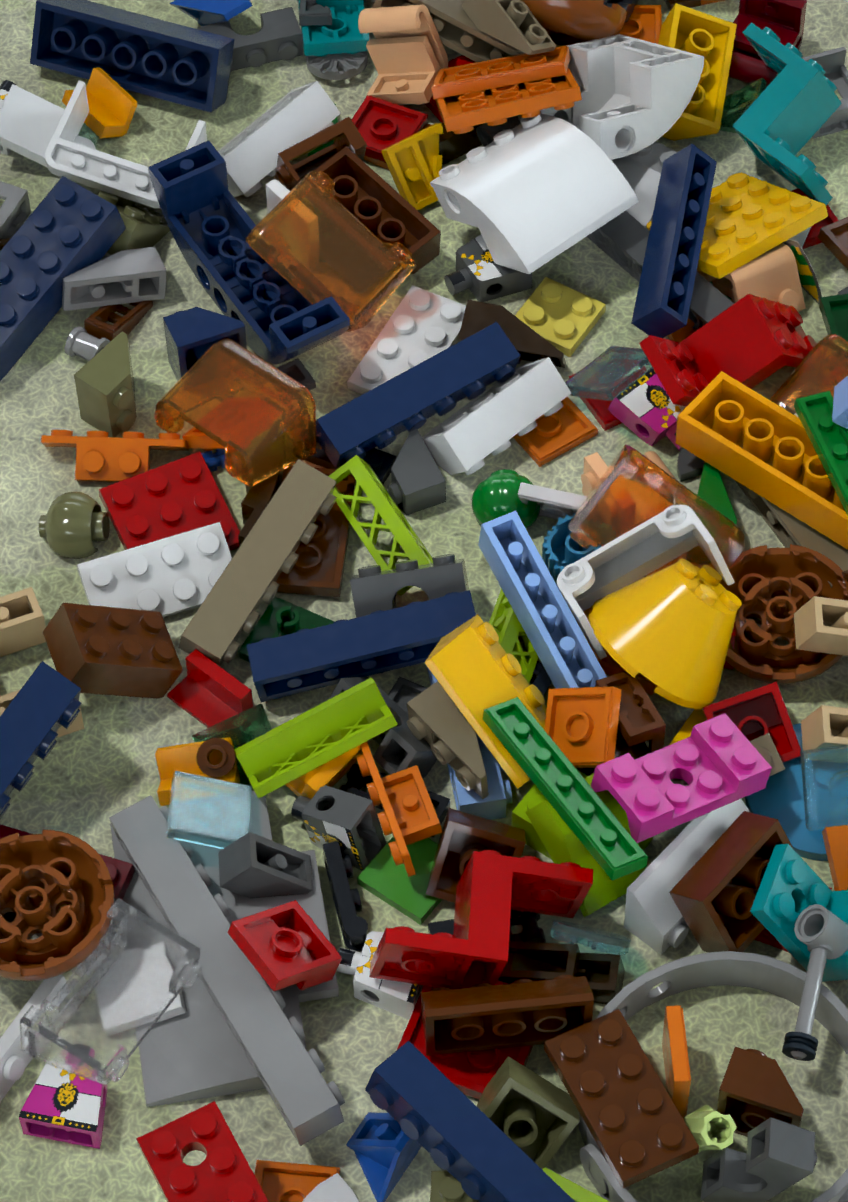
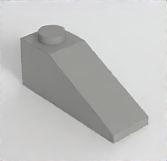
(116, 280)

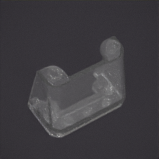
(112, 998)

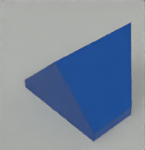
(211, 11)
(382, 1152)

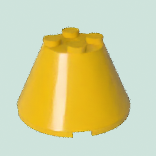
(670, 630)

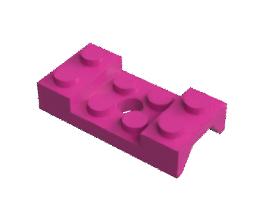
(713, 761)

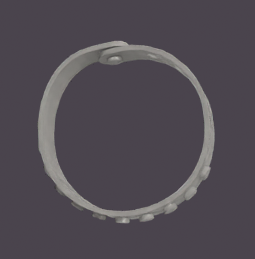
(703, 971)

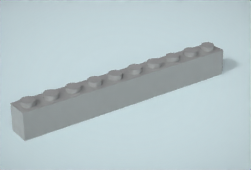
(236, 987)

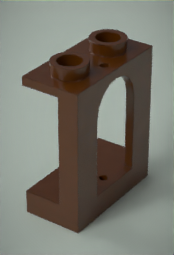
(344, 135)
(637, 714)

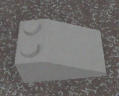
(643, 175)

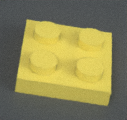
(561, 314)

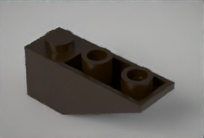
(525, 340)

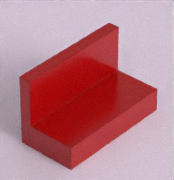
(210, 691)

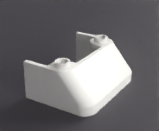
(81, 162)
(633, 557)

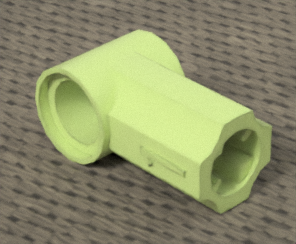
(710, 1128)

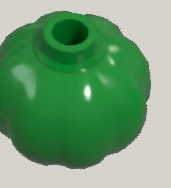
(499, 496)

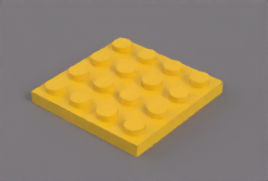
(750, 219)

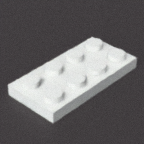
(415, 332)
(159, 575)

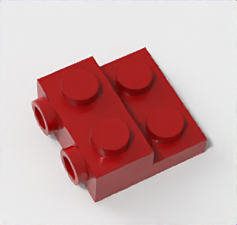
(286, 947)

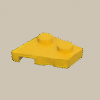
(415, 164)

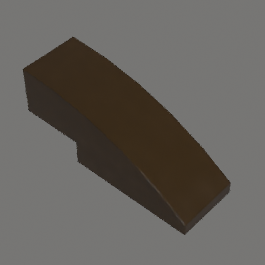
(548, 960)

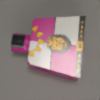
(647, 410)
(65, 1108)

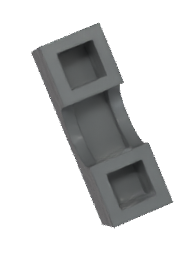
(277, 40)
(377, 589)
(398, 746)
(774, 1161)

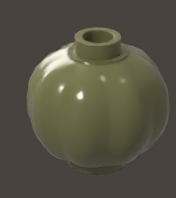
(73, 524)

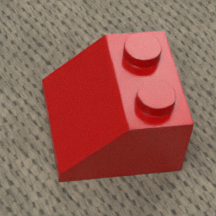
(760, 713)

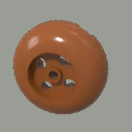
(577, 19)
(772, 588)
(35, 881)

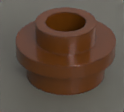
(228, 757)

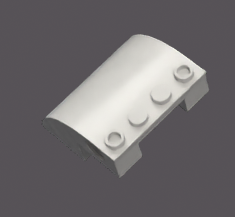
(629, 91)
(534, 191)

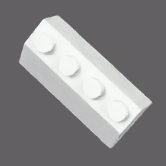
(286, 123)
(496, 417)
(649, 906)

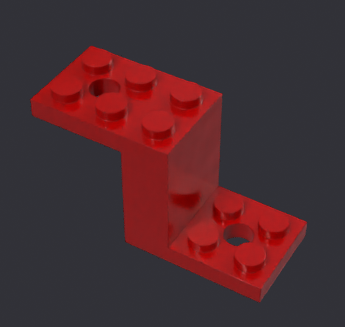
(743, 341)
(483, 907)
(219, 1178)

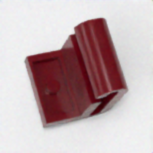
(783, 17)

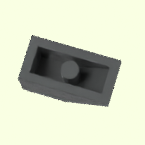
(416, 477)
(264, 868)

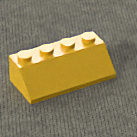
(713, 39)
(482, 675)

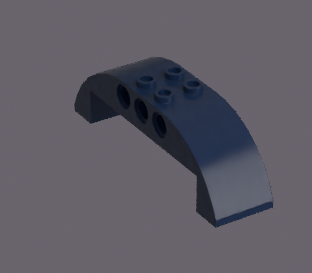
(212, 238)

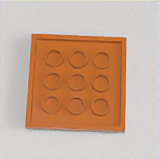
(498, 104)

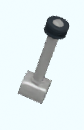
(826, 939)

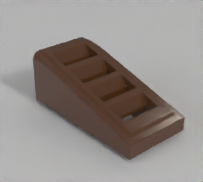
(97, 322)

